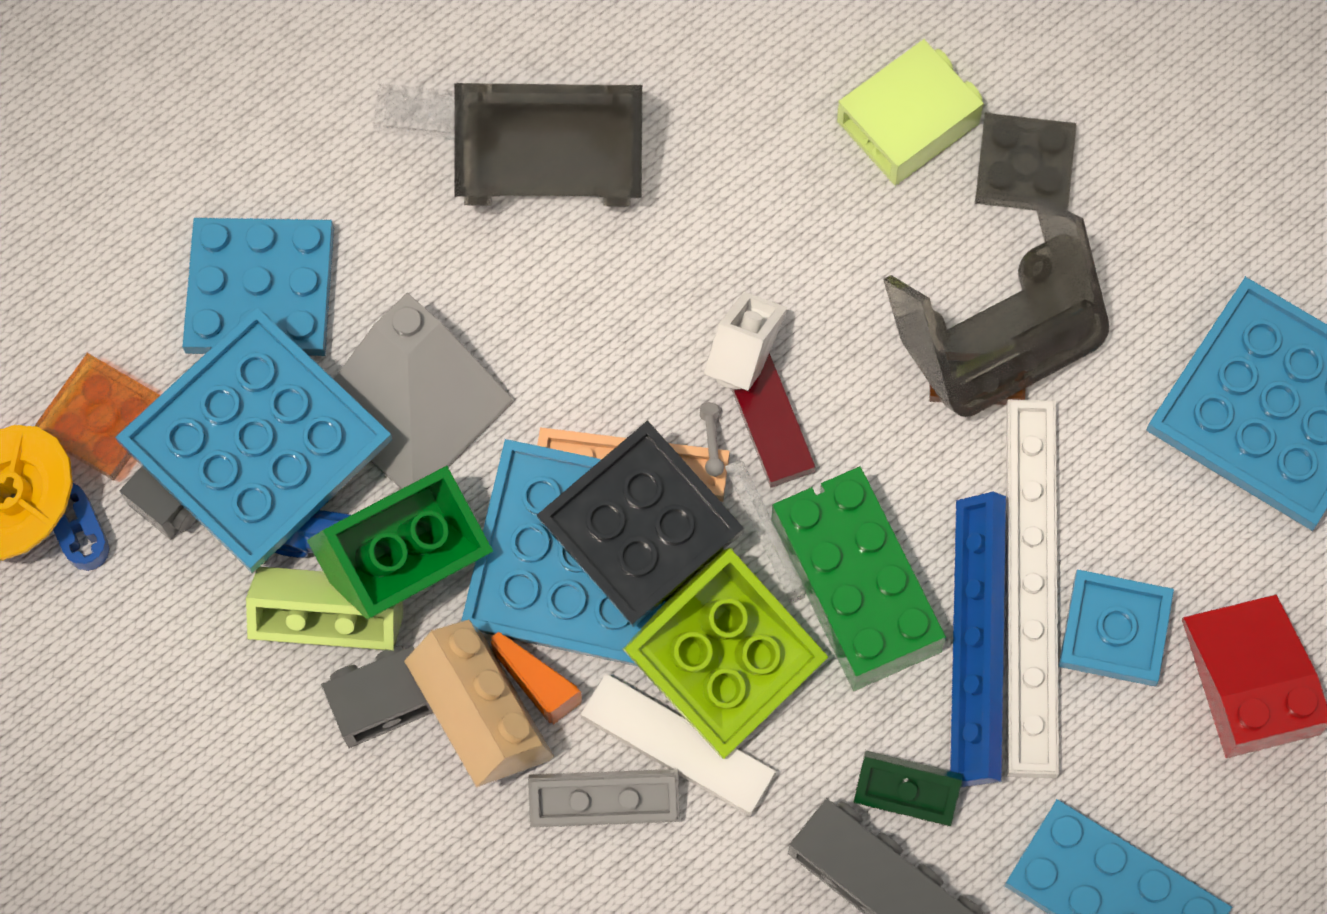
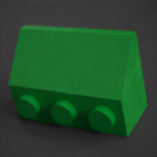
(401, 544)

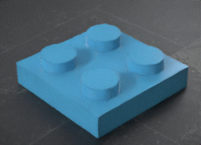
(1116, 628)

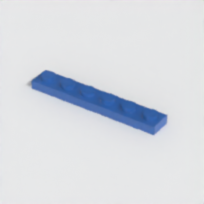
(978, 639)

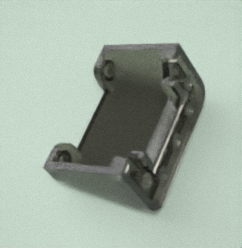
(547, 141)

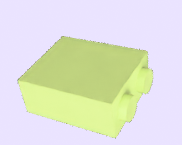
(910, 111)

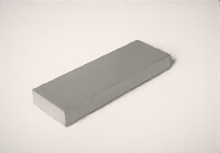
(604, 798)

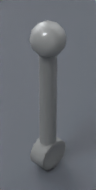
(709, 413)

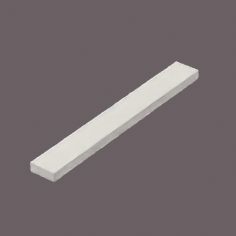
(1032, 590)

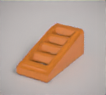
(544, 686)

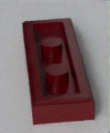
(774, 428)

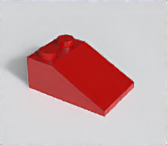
(1256, 676)

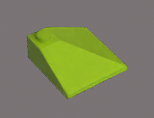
(724, 652)

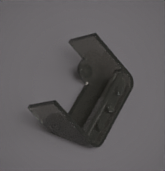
(1018, 339)

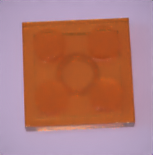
(93, 411)

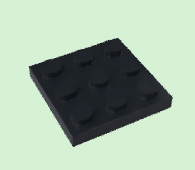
(640, 523)

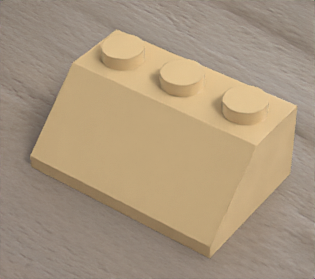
(476, 703)

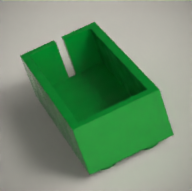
(858, 579)

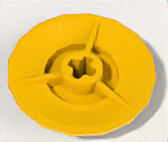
(41, 477)

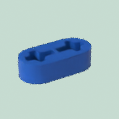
(90, 525)

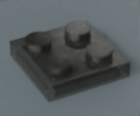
(1024, 161)

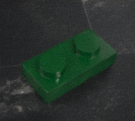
(908, 788)

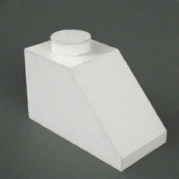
(744, 341)

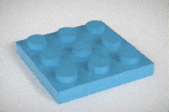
(264, 265)

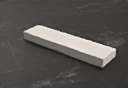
(676, 744)

